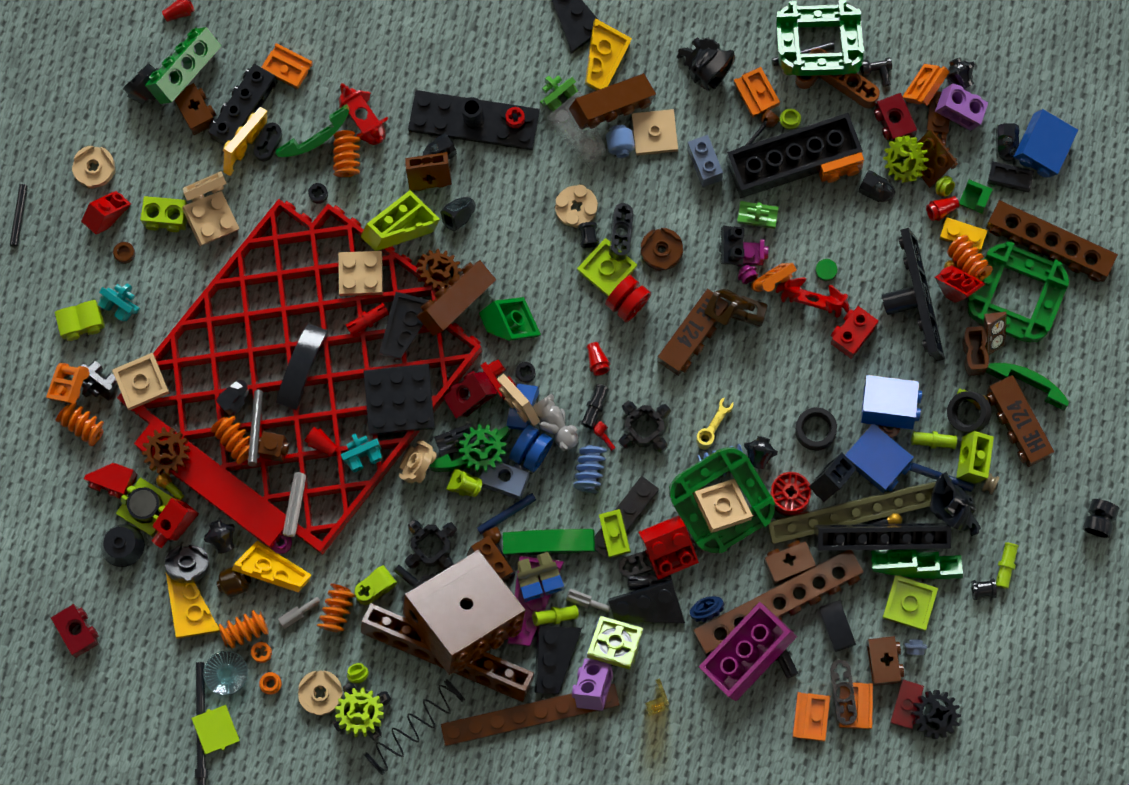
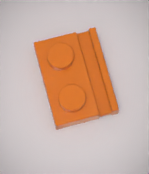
(287, 66)
(925, 84)
(756, 92)
(848, 165)
(864, 705)
(811, 716)

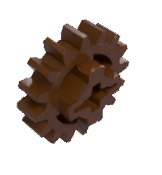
(439, 268)
(170, 444)

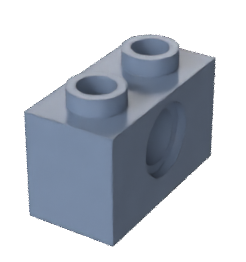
(705, 161)
(512, 488)

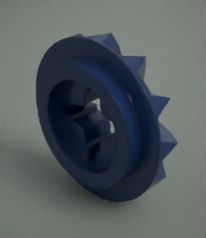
(707, 608)

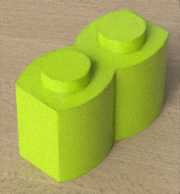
(79, 320)

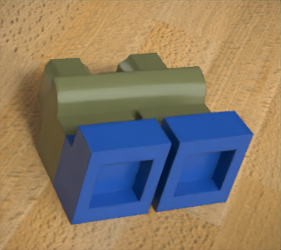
(546, 571)

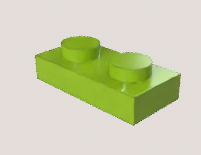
(614, 533)

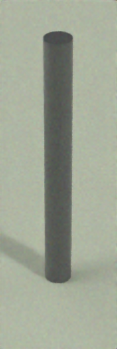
(255, 428)

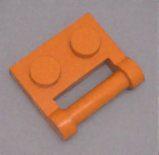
(767, 281)
(67, 390)

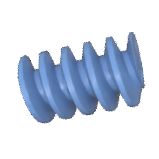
(588, 468)

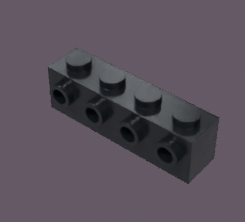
(245, 99)

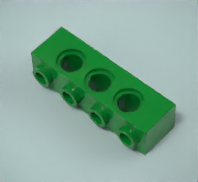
(159, 83)

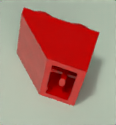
(668, 547)

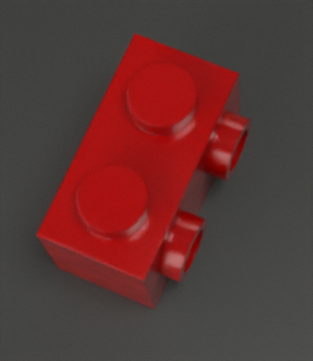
(854, 331)

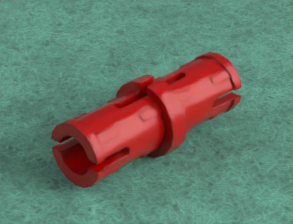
(367, 319)

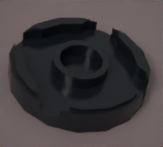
(187, 564)

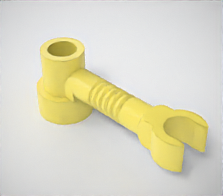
(708, 433)

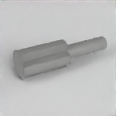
(585, 600)
(296, 613)

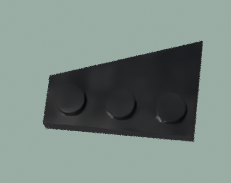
(402, 325)

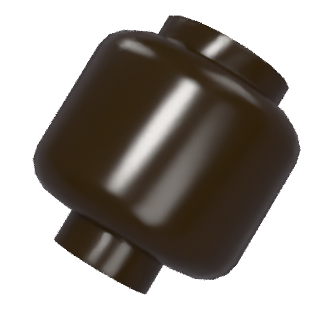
(233, 582)

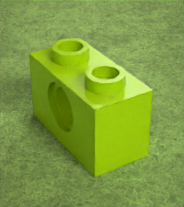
(975, 457)

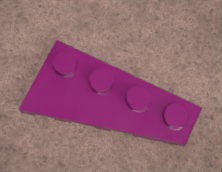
(529, 629)

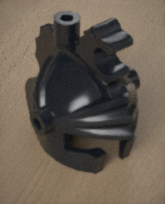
(707, 62)
(953, 505)

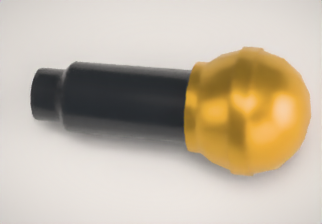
(892, 519)

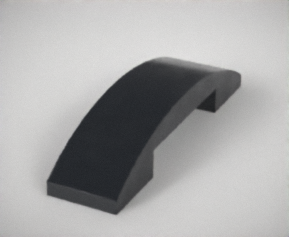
(300, 366)

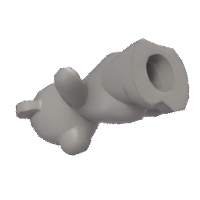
(553, 421)

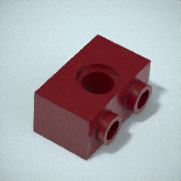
(895, 107)
(480, 392)
(66, 621)

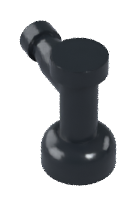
(882, 66)

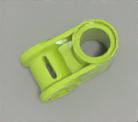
(464, 484)
(377, 584)

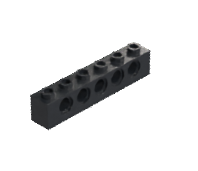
(882, 536)

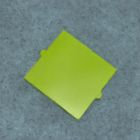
(215, 729)

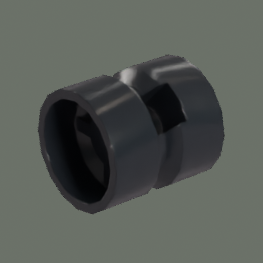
(1098, 525)

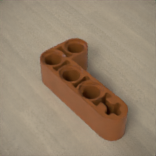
(840, 83)

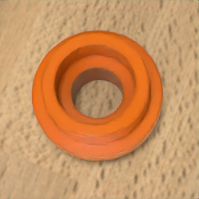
(270, 676)

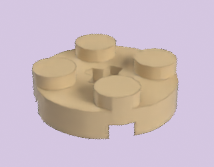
(95, 155)
(576, 194)
(417, 462)
(307, 693)

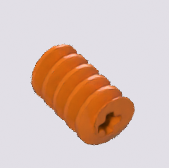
(345, 154)
(968, 259)
(81, 423)
(232, 438)
(337, 608)
(243, 629)

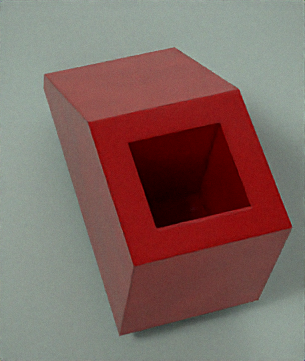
(104, 212)
(112, 478)

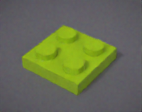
(605, 271)
(910, 603)

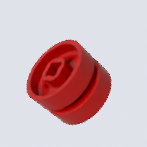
(628, 298)
(801, 493)

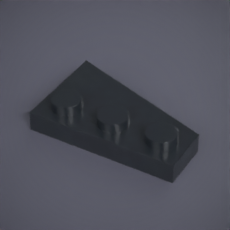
(576, 21)
(650, 604)
(553, 655)

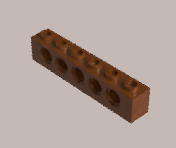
(1045, 231)

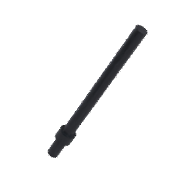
(201, 772)

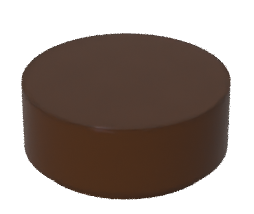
(124, 252)

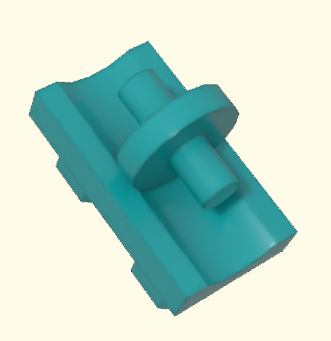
(110, 297)
(353, 456)

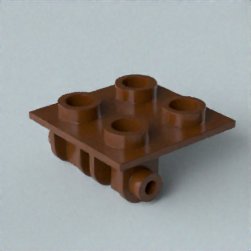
(939, 158)

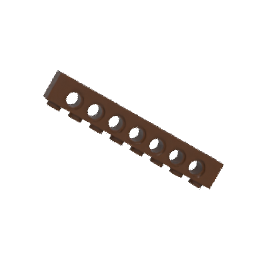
(845, 562)
(487, 671)

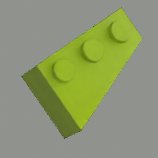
(399, 223)

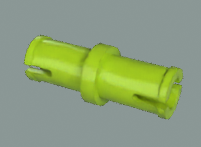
(934, 440)
(1006, 565)
(555, 615)

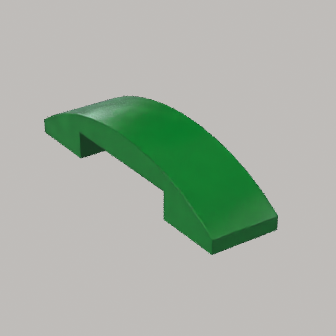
(292, 148)
(1054, 397)
(445, 464)

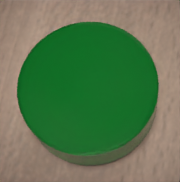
(826, 270)

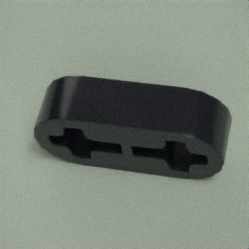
(263, 140)

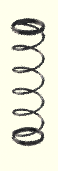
(451, 688)

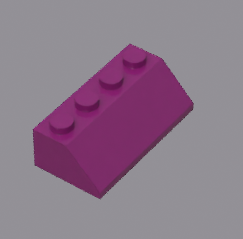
(747, 651)

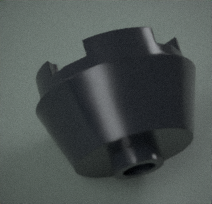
(136, 87)
(122, 545)

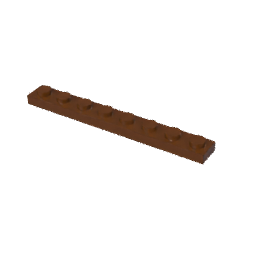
(518, 718)

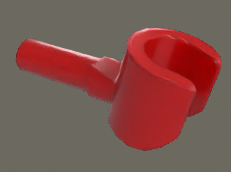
(600, 430)

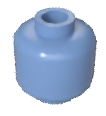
(620, 141)

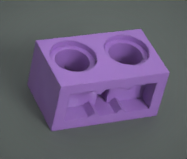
(960, 110)
(592, 684)

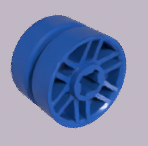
(531, 448)

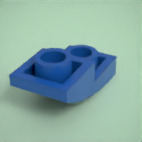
(531, 394)

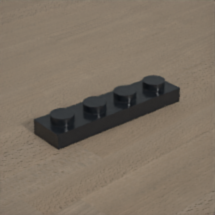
(631, 508)

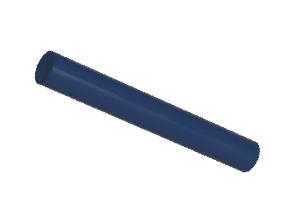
(935, 475)
(506, 513)

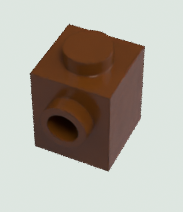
(273, 446)

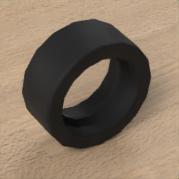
(953, 407)
(816, 412)

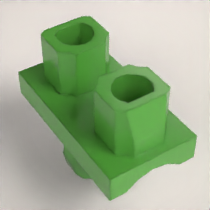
(552, 100)
(757, 214)

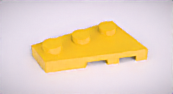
(605, 54)
(247, 134)
(271, 567)
(189, 610)

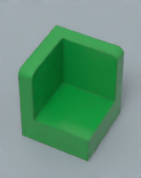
(975, 196)

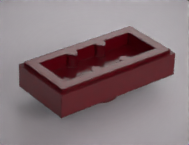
(904, 706)

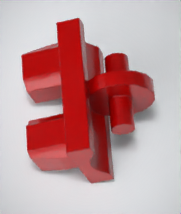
(493, 370)

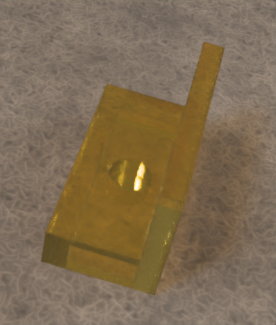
(659, 704)

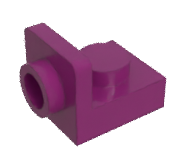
(755, 253)

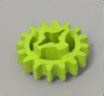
(899, 151)
(363, 703)

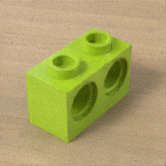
(166, 209)

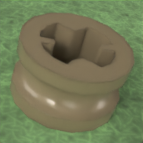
(990, 484)

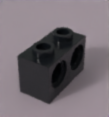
(832, 477)

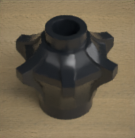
(961, 72)
(760, 452)
(220, 536)

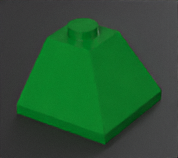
(509, 319)

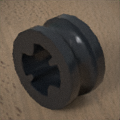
(314, 188)
(528, 378)

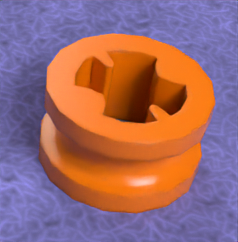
(259, 645)

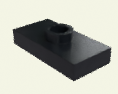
(1010, 176)

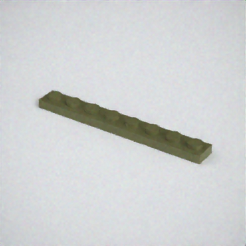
(852, 512)

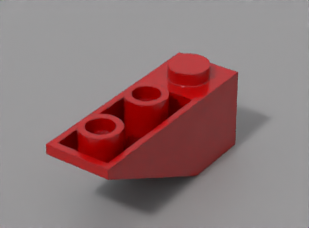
(957, 284)

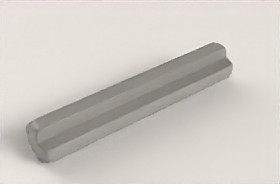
(294, 504)

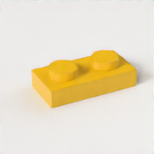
(953, 229)

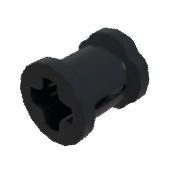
(588, 234)
(984, 589)

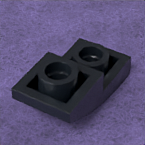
(837, 626)

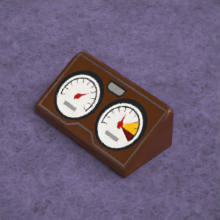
(995, 331)

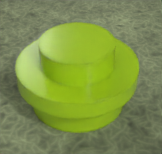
(790, 119)
(945, 186)
(357, 673)

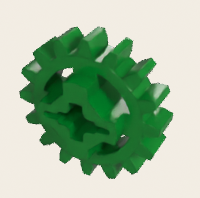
(490, 447)

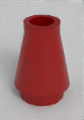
(178, 10)
(940, 208)
(597, 360)
(320, 441)

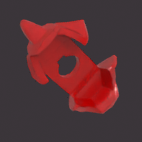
(371, 128)
(834, 301)

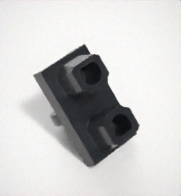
(732, 245)
(96, 384)
(449, 442)

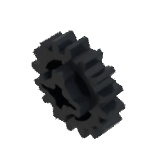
(939, 722)

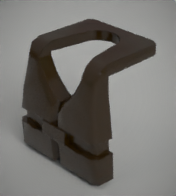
(736, 300)
(752, 319)

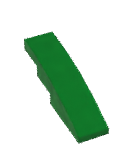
(551, 541)
(917, 565)

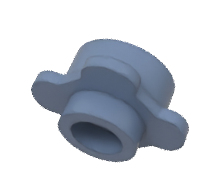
(915, 647)

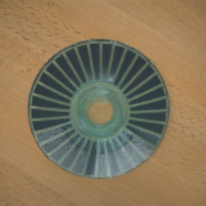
(218, 664)

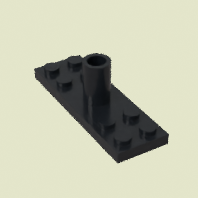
(471, 120)
(916, 296)

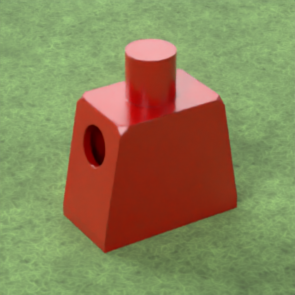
(180, 517)

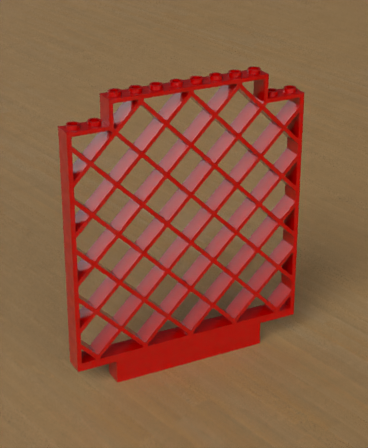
(214, 480)

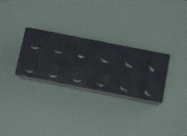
(792, 155)

